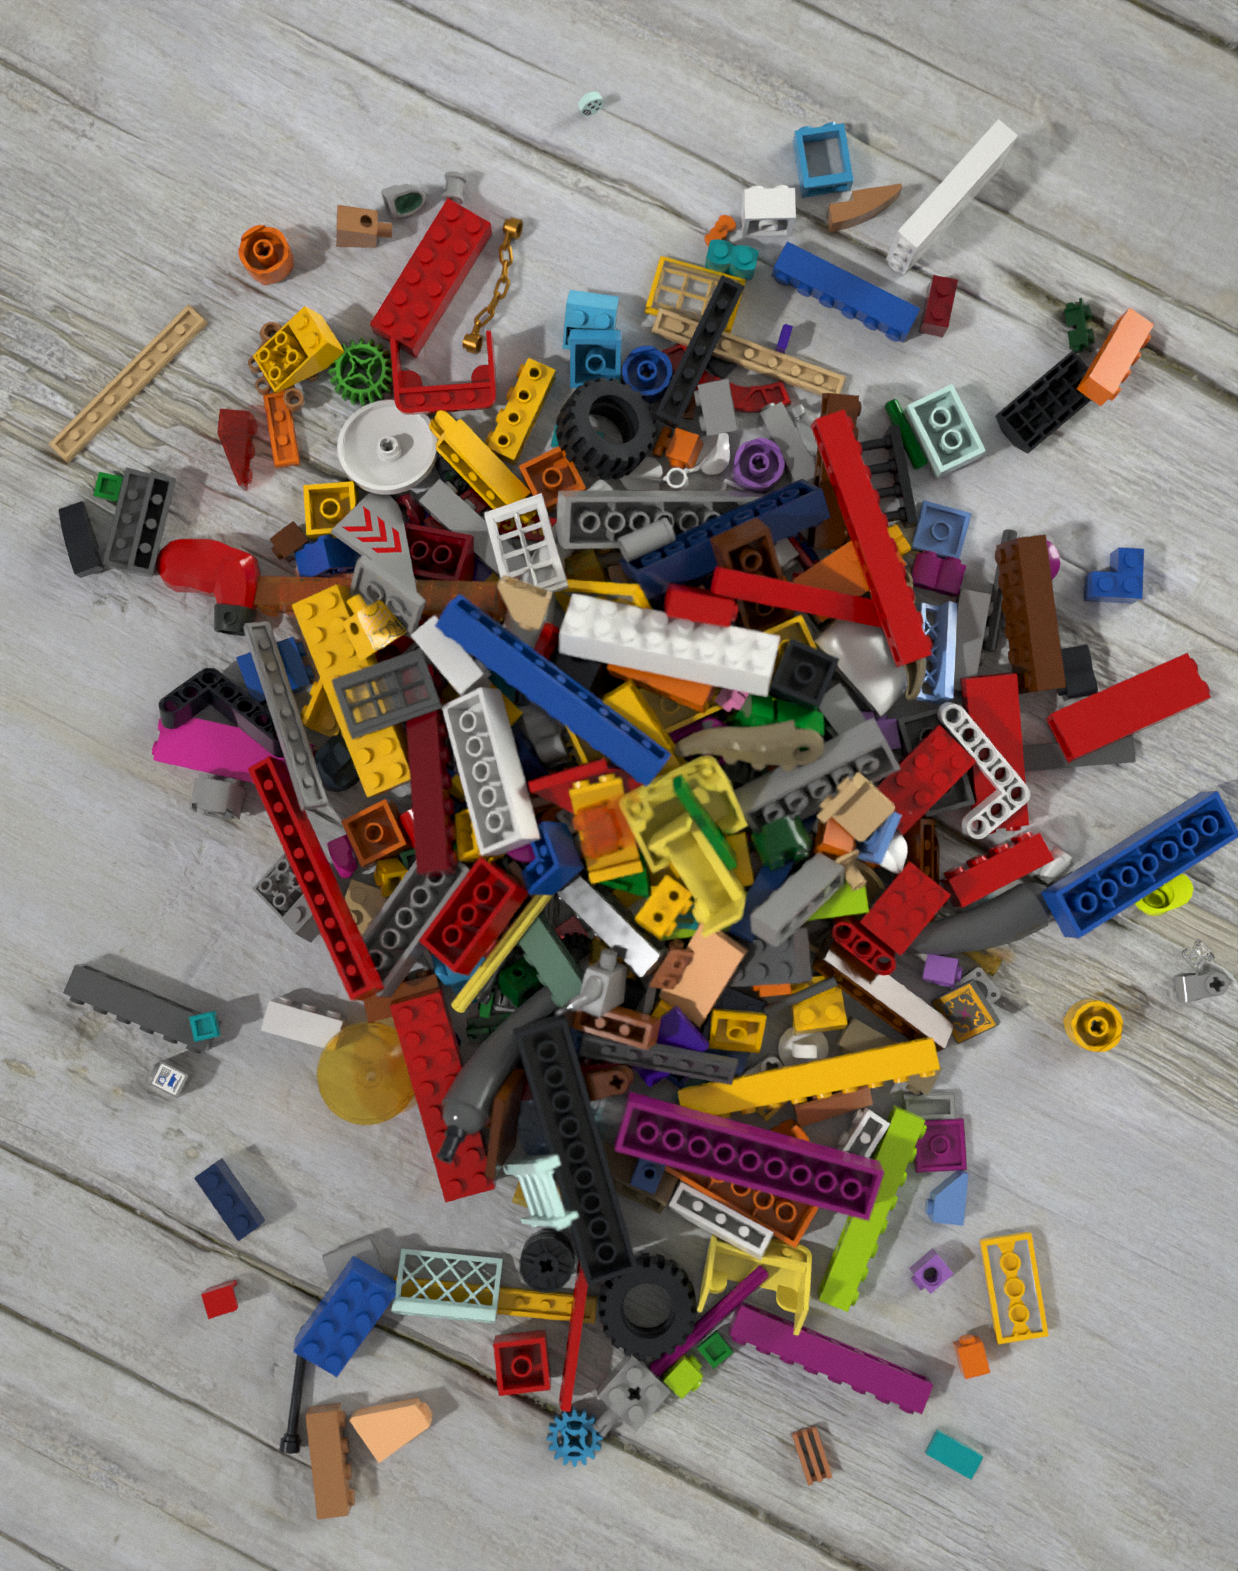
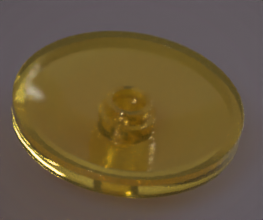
(344, 1068)

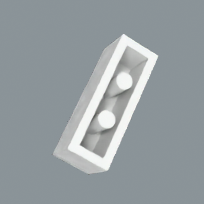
(301, 1022)

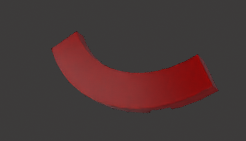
(745, 399)

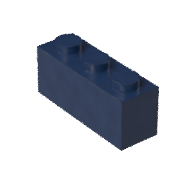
(229, 1199)

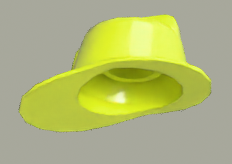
(1167, 897)

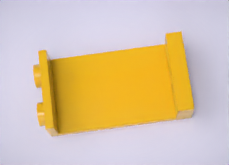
(615, 864)

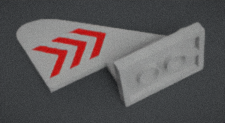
(385, 569)

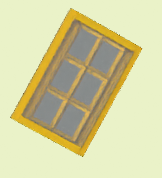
(685, 290)

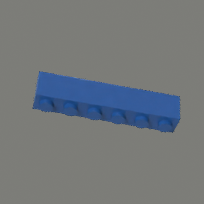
(844, 292)

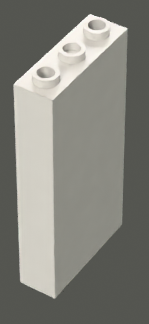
(950, 197)

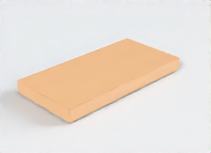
(705, 974)

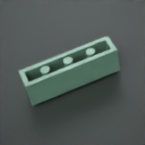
(552, 960)

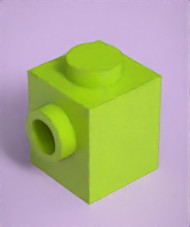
(684, 1375)

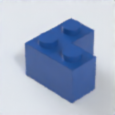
(326, 558)
(1123, 581)
(554, 861)

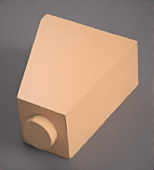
(391, 1425)

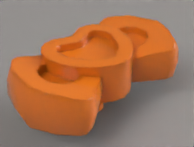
(723, 226)

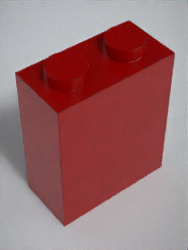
(699, 605)

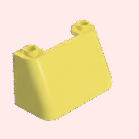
(657, 805)

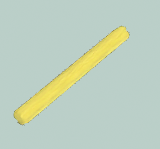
(500, 952)

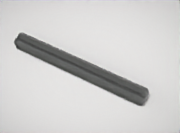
(995, 620)

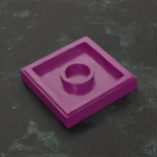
(941, 1146)

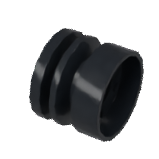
(543, 1246)

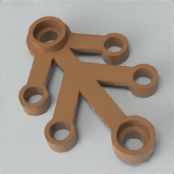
(291, 393)

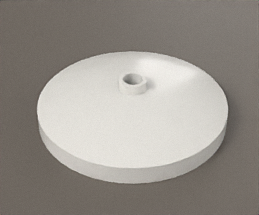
(386, 448)

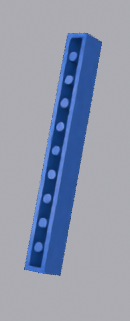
(552, 690)

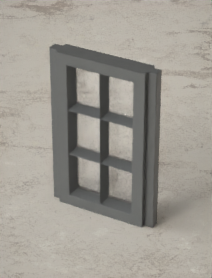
(386, 694)

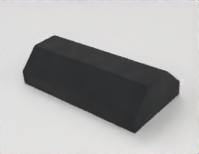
(1044, 404)

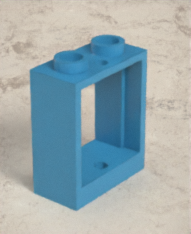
(827, 183)

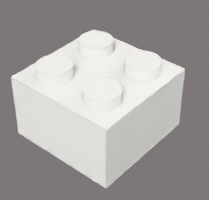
(768, 212)

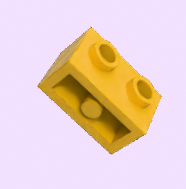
(664, 908)

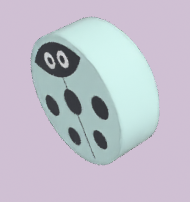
(590, 103)

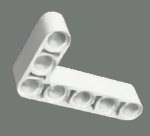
(988, 767)

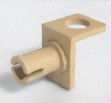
(851, 872)

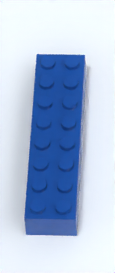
(1140, 864)

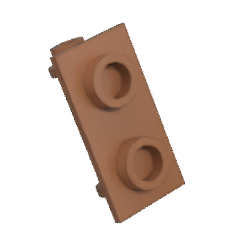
(672, 966)

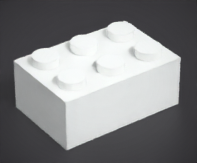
(451, 659)

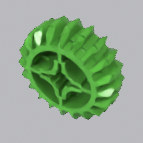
(355, 378)

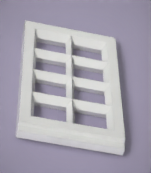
(514, 510)

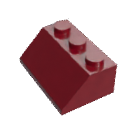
(440, 554)

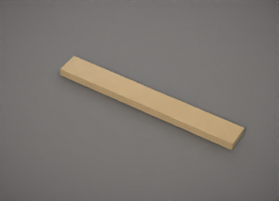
(752, 356)
(128, 383)

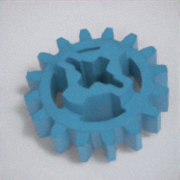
(567, 1445)

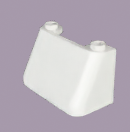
(864, 662)

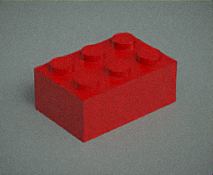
(905, 908)

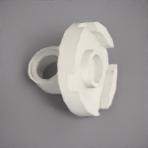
(801, 1048)

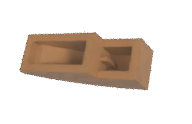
(861, 206)

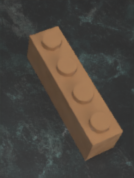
(329, 1461)

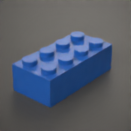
(345, 1316)

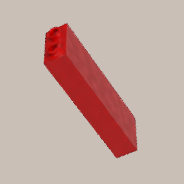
(1128, 707)
(995, 709)

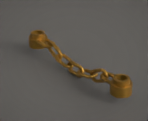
(474, 341)

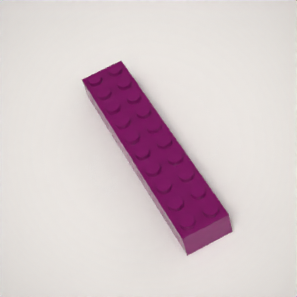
(748, 1156)

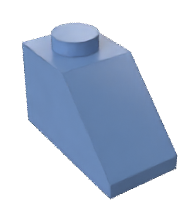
(948, 1200)

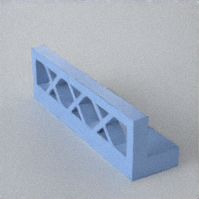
(943, 656)

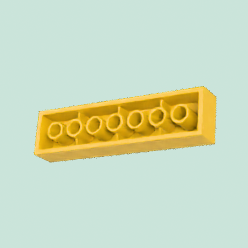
(378, 756)

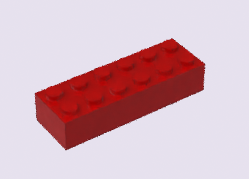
(432, 277)

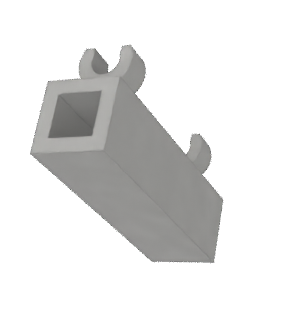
(780, 429)

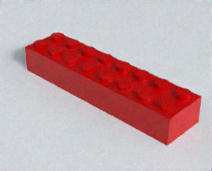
(432, 1065)

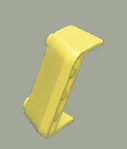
(715, 889)
(787, 1269)

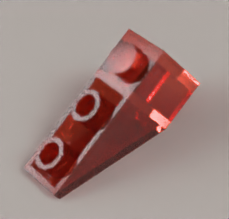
(236, 436)

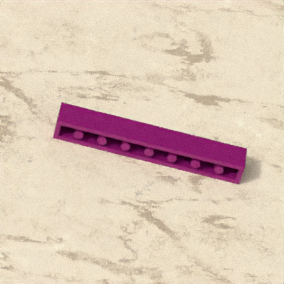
(830, 1357)

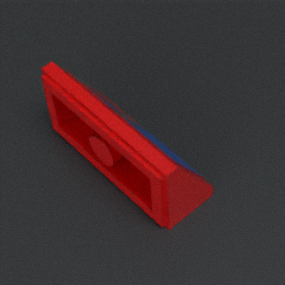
(807, 556)

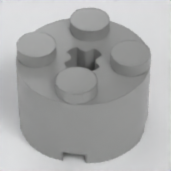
(217, 797)

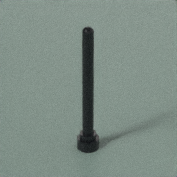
(290, 1442)

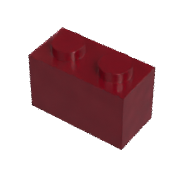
(938, 306)

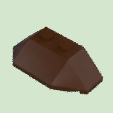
(923, 849)

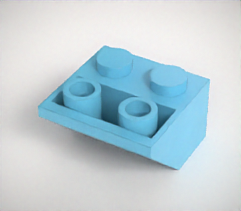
(589, 312)

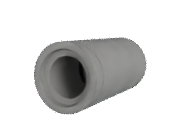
(646, 539)

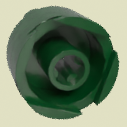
(781, 842)

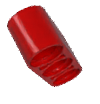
(868, 955)

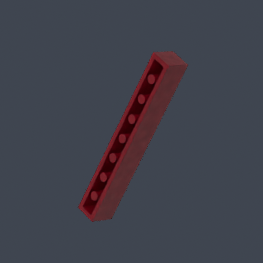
(430, 789)

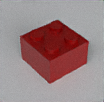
(522, 1362)

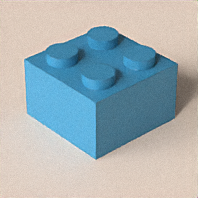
(594, 355)

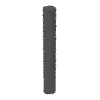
(800, 996)

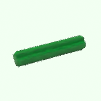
(908, 438)

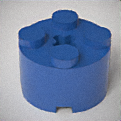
(658, 367)

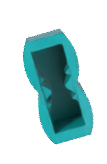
(731, 259)

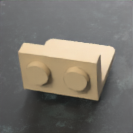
(857, 807)

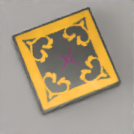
(967, 1010)

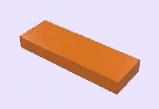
(281, 431)

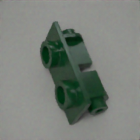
(1078, 316)
(480, 1028)

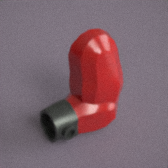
(217, 572)

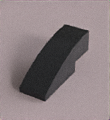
(80, 540)

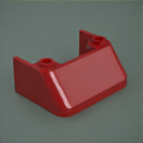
(414, 398)

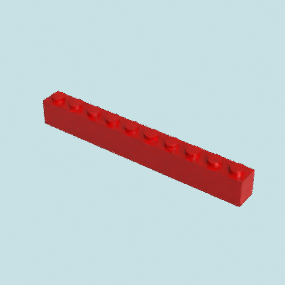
(871, 538)
(316, 880)

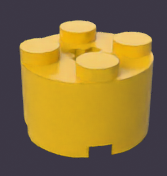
(1107, 1025)

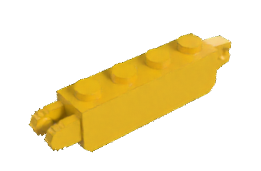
(477, 463)

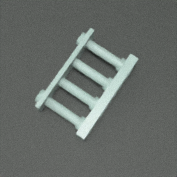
(540, 1190)

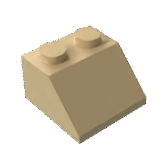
(524, 601)

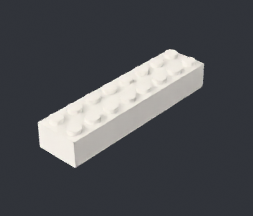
(668, 645)

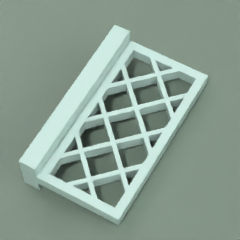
(447, 1309)

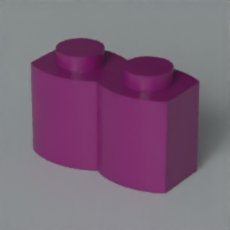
(937, 573)

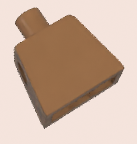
(360, 227)

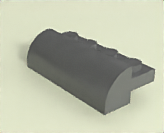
(139, 522)

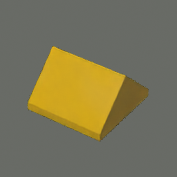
(736, 1030)

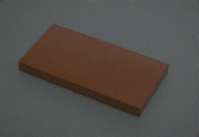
(504, 1122)

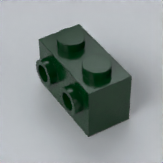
(519, 982)

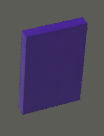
(678, 1032)

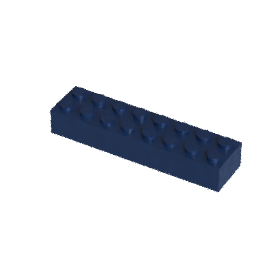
(692, 555)

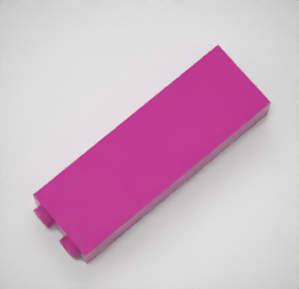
(211, 749)

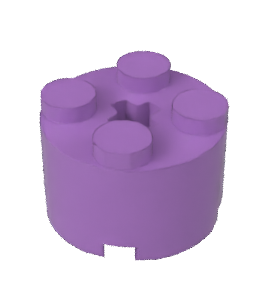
(746, 458)

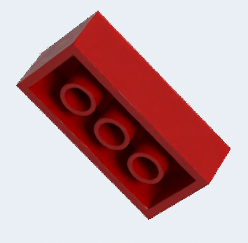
(925, 776)
(996, 869)
(474, 916)

